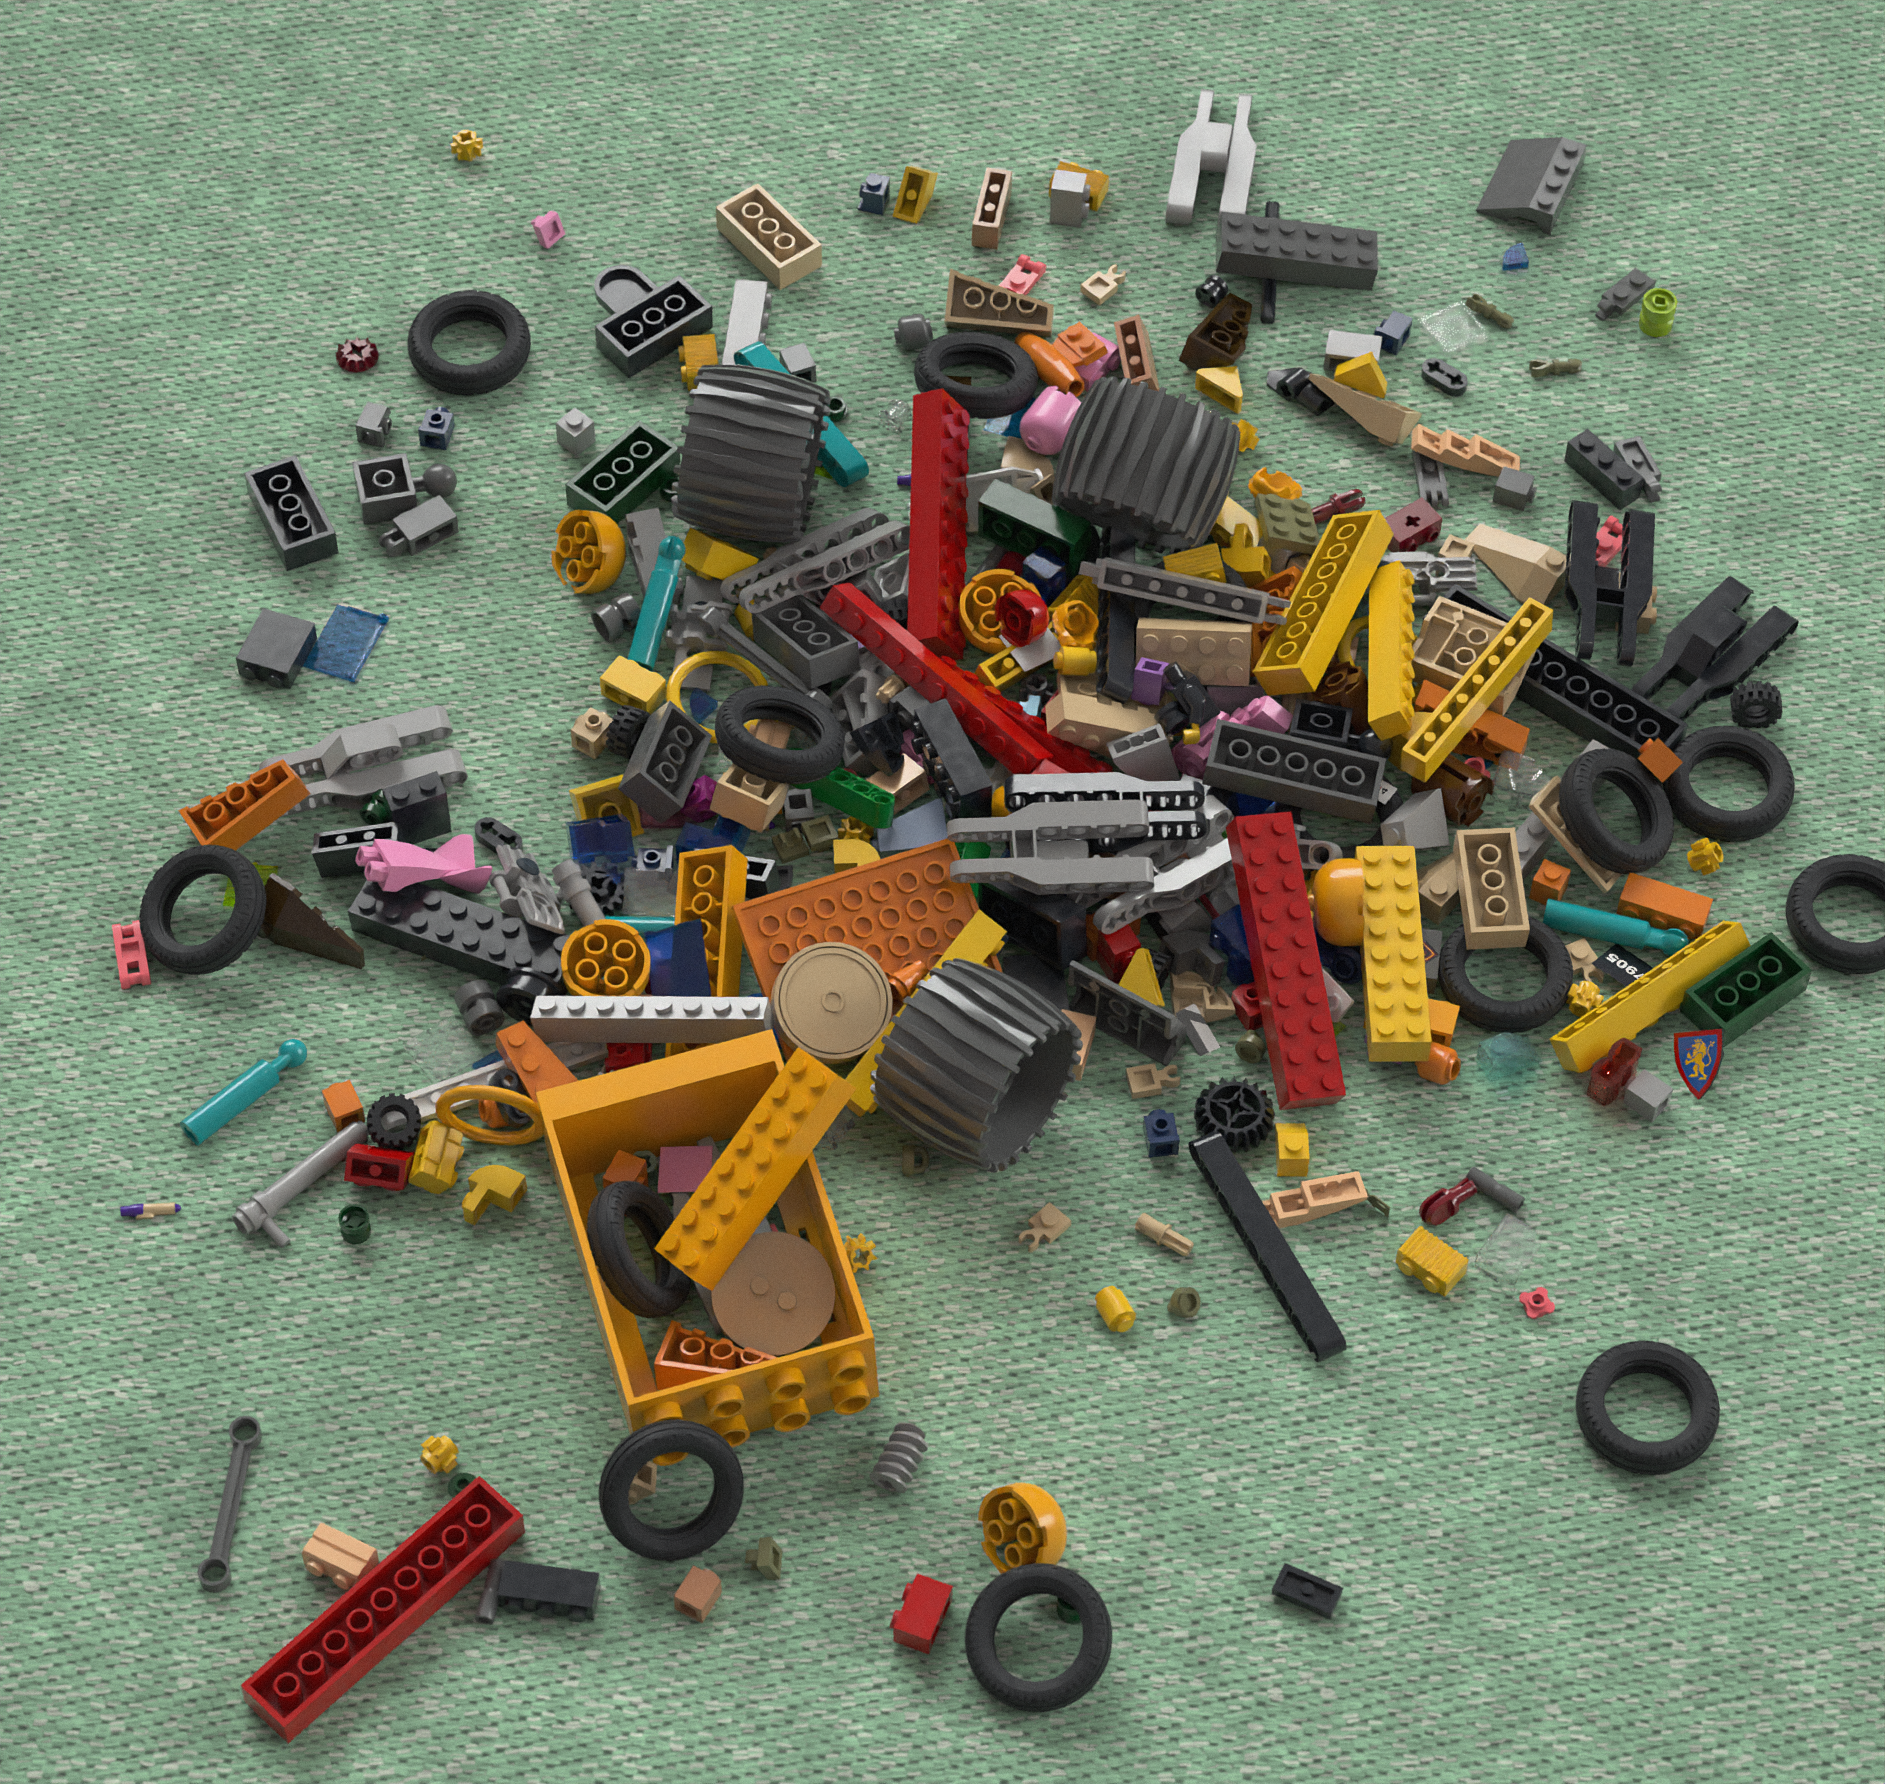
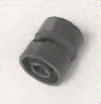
(617, 617)
(479, 1007)

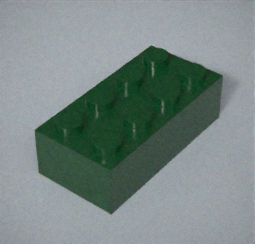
(624, 473)
(1026, 523)
(1746, 988)

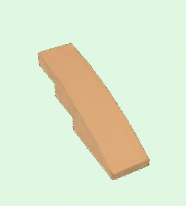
(1472, 455)
(1315, 1199)

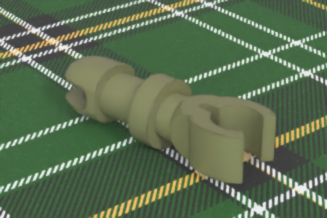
(1478, 304)
(1541, 367)

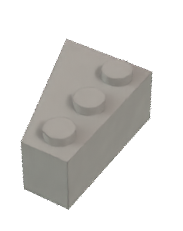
(643, 537)
(854, 707)

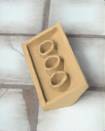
(1547, 809)

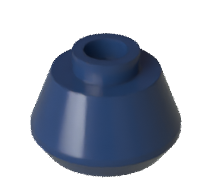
(1347, 965)

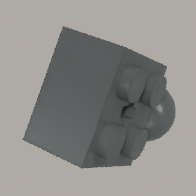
(388, 488)

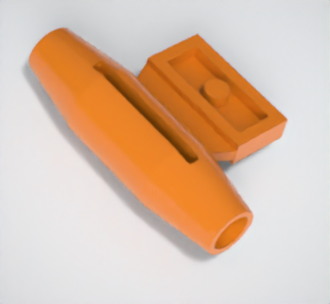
(1058, 361)

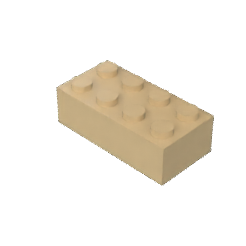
(769, 236)
(1209, 649)
(1491, 888)

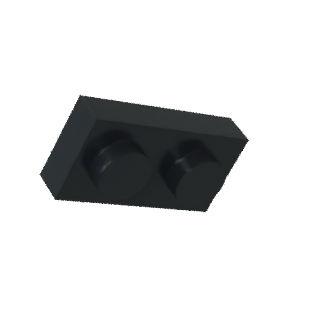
(1307, 1591)

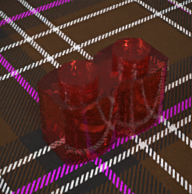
(1613, 1071)

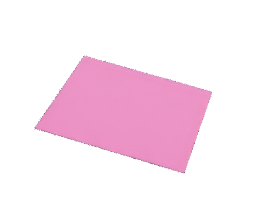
(683, 1168)

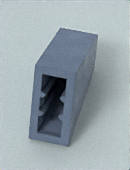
(912, 830)

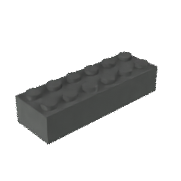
(1296, 251)
(1294, 771)

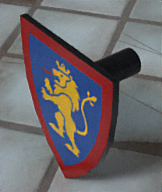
(1699, 1058)

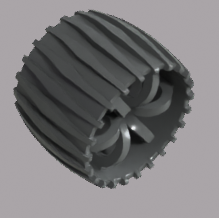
(750, 453)
(1146, 464)
(976, 1064)

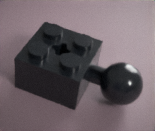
(1331, 725)

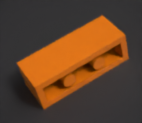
(1664, 905)

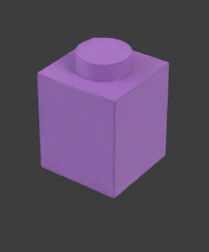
(1149, 681)

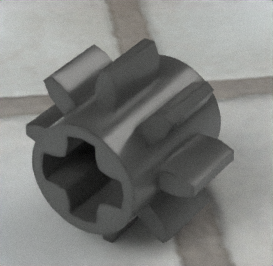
(1036, 686)

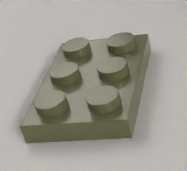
(1287, 523)

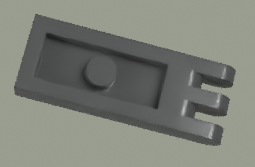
(1430, 479)

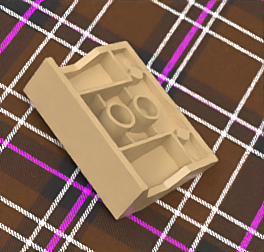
(1451, 644)

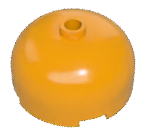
(597, 543)
(978, 607)
(1338, 902)
(605, 950)
(1024, 1514)

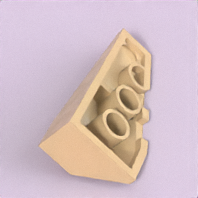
(1381, 418)
(1520, 563)
(1438, 888)

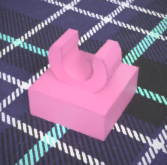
(548, 229)

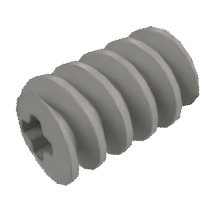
(899, 1458)

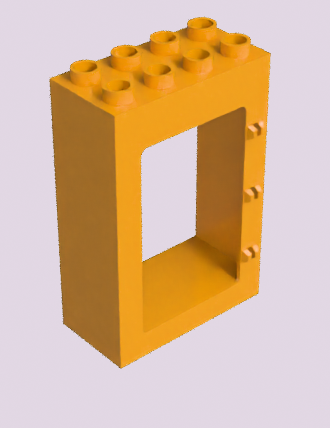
(675, 1106)

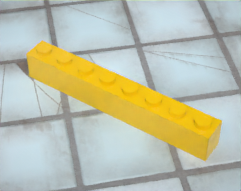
(1391, 651)
(1476, 690)
(974, 943)
(1646, 998)

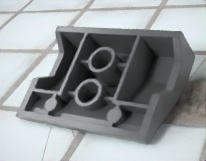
(1534, 180)
(1126, 1015)

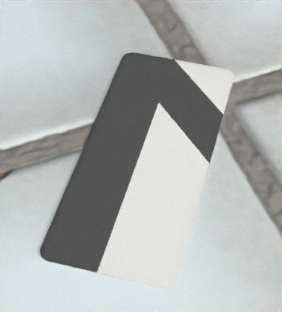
(1197, 1030)

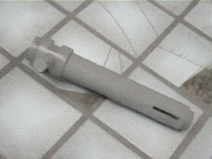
(576, 892)
(265, 1204)

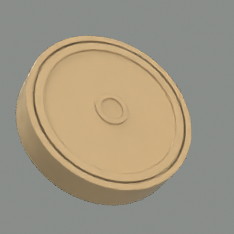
(831, 1002)
(774, 1295)

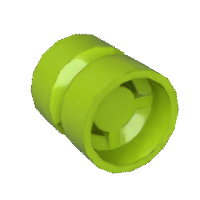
(1657, 312)

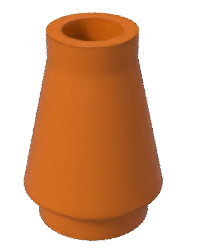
(904, 981)

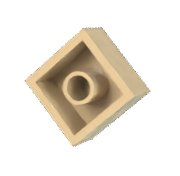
(748, 798)

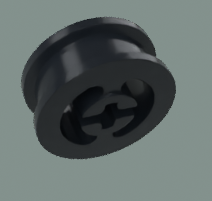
(521, 989)

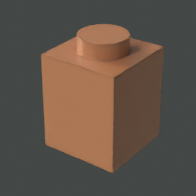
(698, 1593)

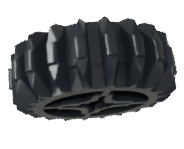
(1247, 1125)

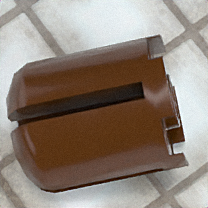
(1348, 688)
(1461, 790)

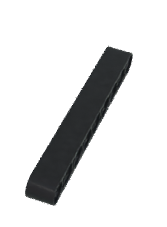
(1116, 625)
(1267, 1246)

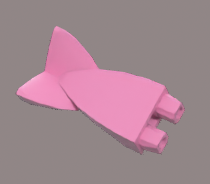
(403, 864)

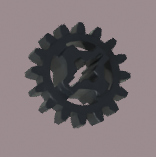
(603, 886)

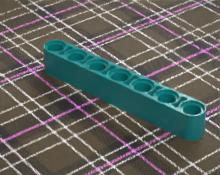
(839, 455)

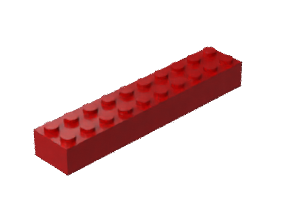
(938, 522)
(1285, 961)
(382, 1609)

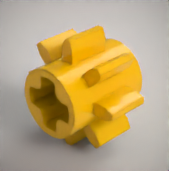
(466, 145)
(1247, 435)
(854, 829)
(1705, 856)
(1583, 998)
(866, 1255)
(439, 1454)

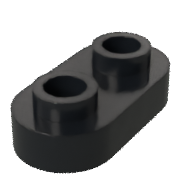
(509, 1113)

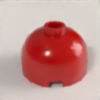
(1022, 617)

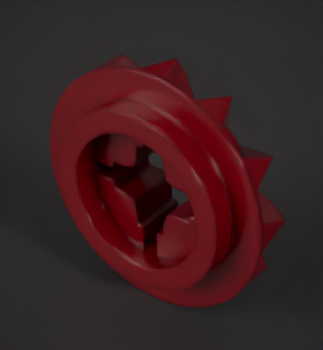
(354, 363)

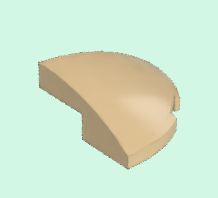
(1020, 456)
(1192, 989)

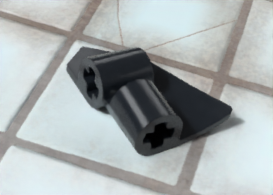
(1295, 385)

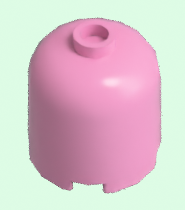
(1048, 421)

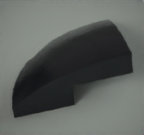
(881, 743)

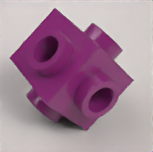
(699, 800)

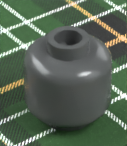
(913, 331)

